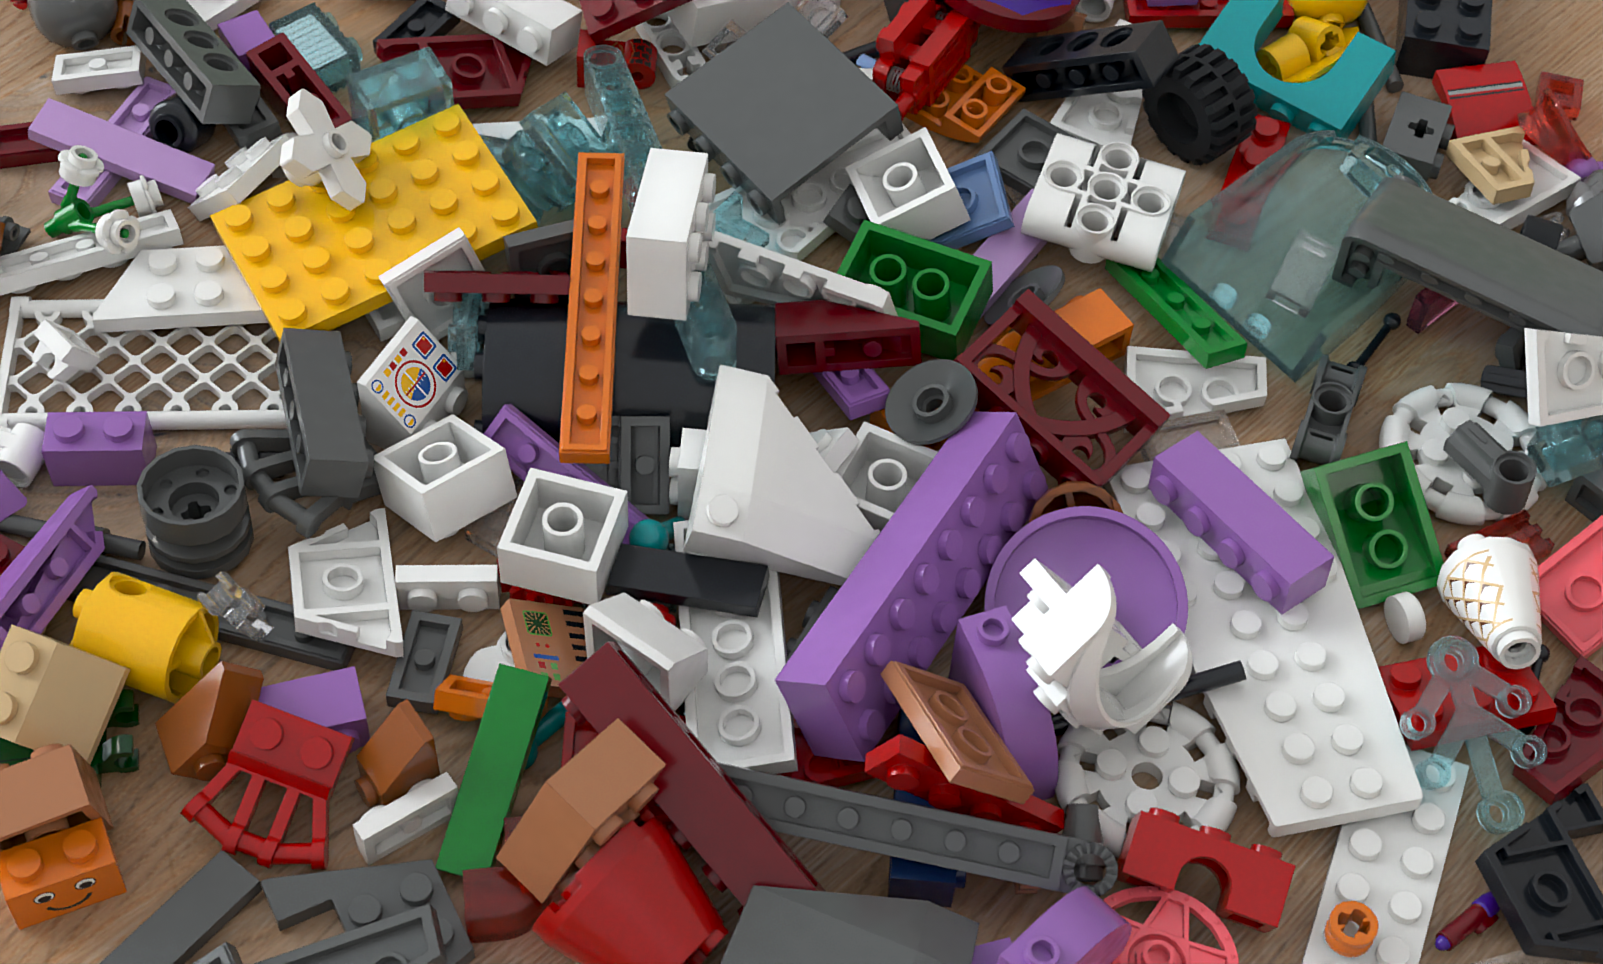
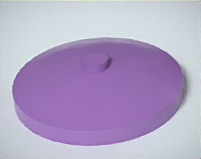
(1075, 540)

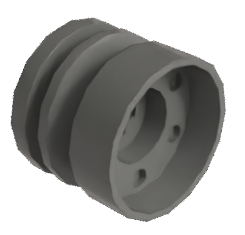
(195, 511)

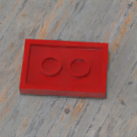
(1408, 680)

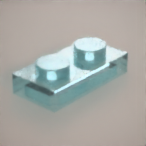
(463, 331)

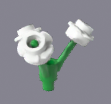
(115, 229)

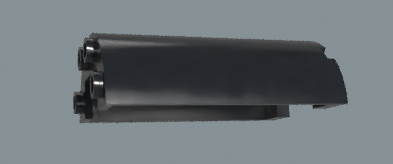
(651, 374)

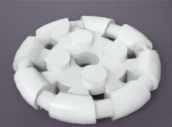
(1436, 467)
(1156, 753)

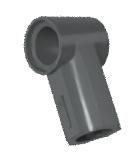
(1502, 473)

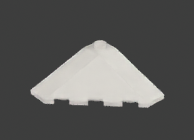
(768, 490)

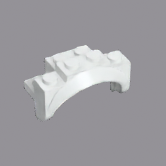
(1076, 634)

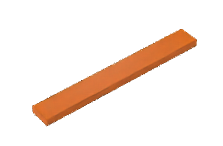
(592, 310)

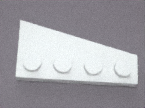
(1101, 116)
(1551, 186)

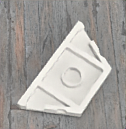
(178, 291)
(348, 587)

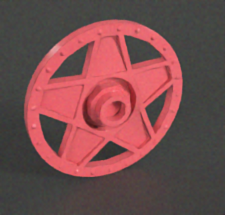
(1166, 930)

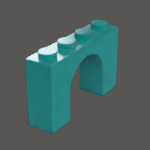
(1326, 103)

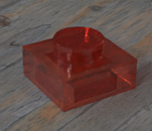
(1565, 88)

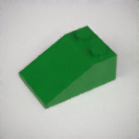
(1377, 522)

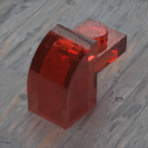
(497, 902)

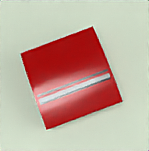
(1483, 97)

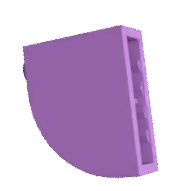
(995, 673)
(1072, 931)

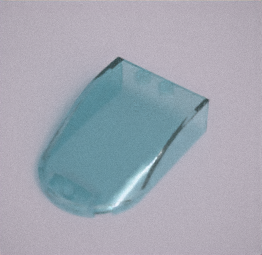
(1243, 233)

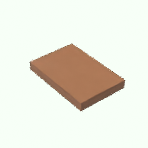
(957, 732)

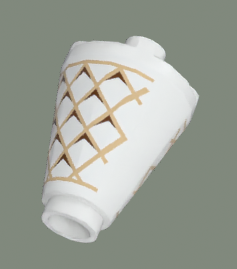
(1496, 596)

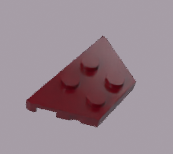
(479, 65)

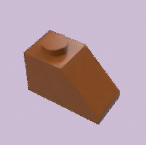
(208, 720)
(396, 757)

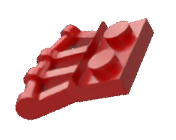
(287, 753)

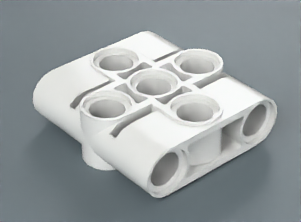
(1103, 202)

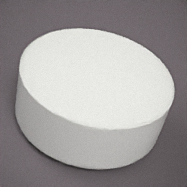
(1405, 617)

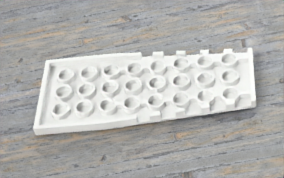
(1313, 705)

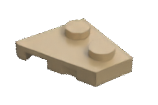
(1495, 163)

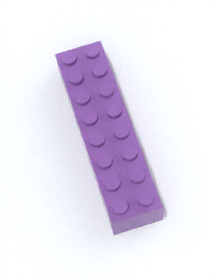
(912, 585)

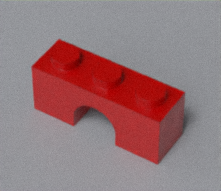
(1250, 880)

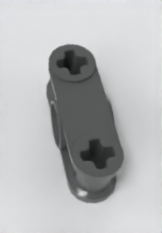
(1325, 424)

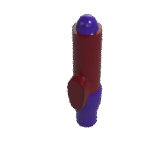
(1474, 919)

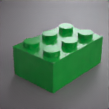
(926, 283)

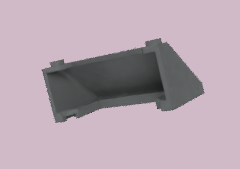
(1469, 261)

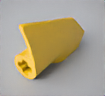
(1306, 50)

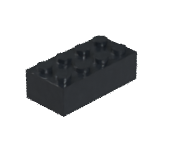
(1441, 35)

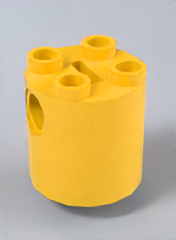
(149, 630)

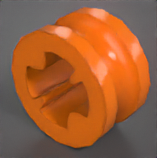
(1338, 919)

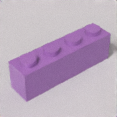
(1240, 522)

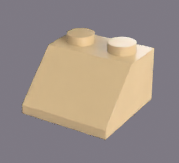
(55, 692)

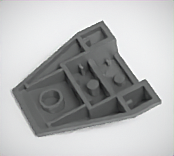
(847, 929)

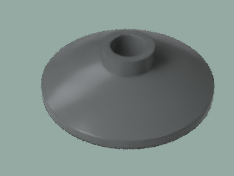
(1043, 282)
(924, 388)

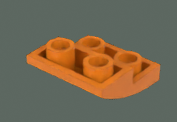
(970, 105)

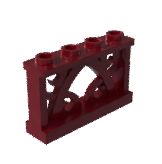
(1053, 440)

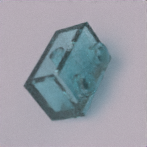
(1567, 449)

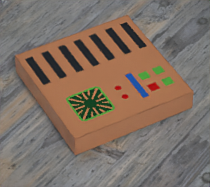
(545, 639)

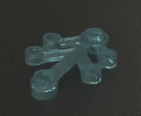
(1474, 727)

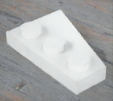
(1189, 389)

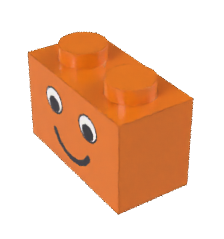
(60, 873)

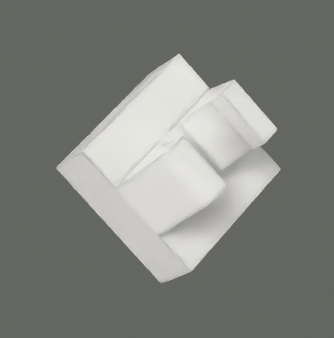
(67, 349)

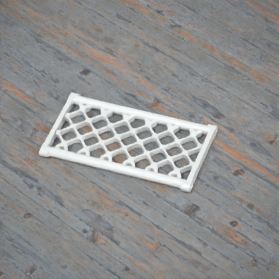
(177, 412)

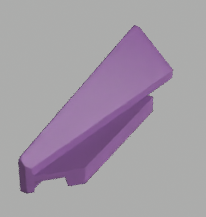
(50, 565)

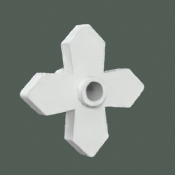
(324, 151)

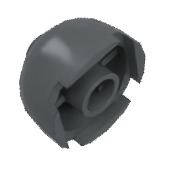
(74, 22)

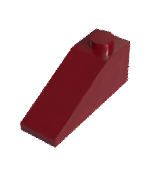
(284, 72)
(842, 337)

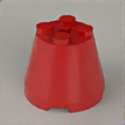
(634, 904)

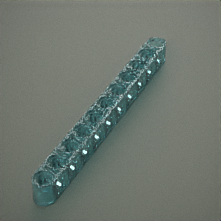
(626, 128)

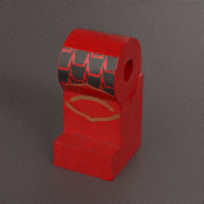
(638, 53)

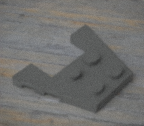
(367, 896)

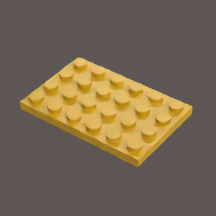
(321, 263)

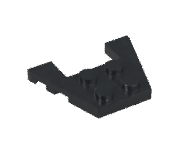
(1546, 883)

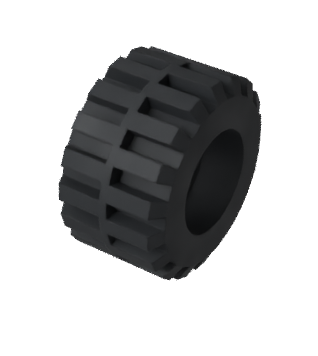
(1201, 105)

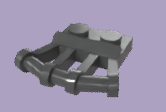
(280, 496)

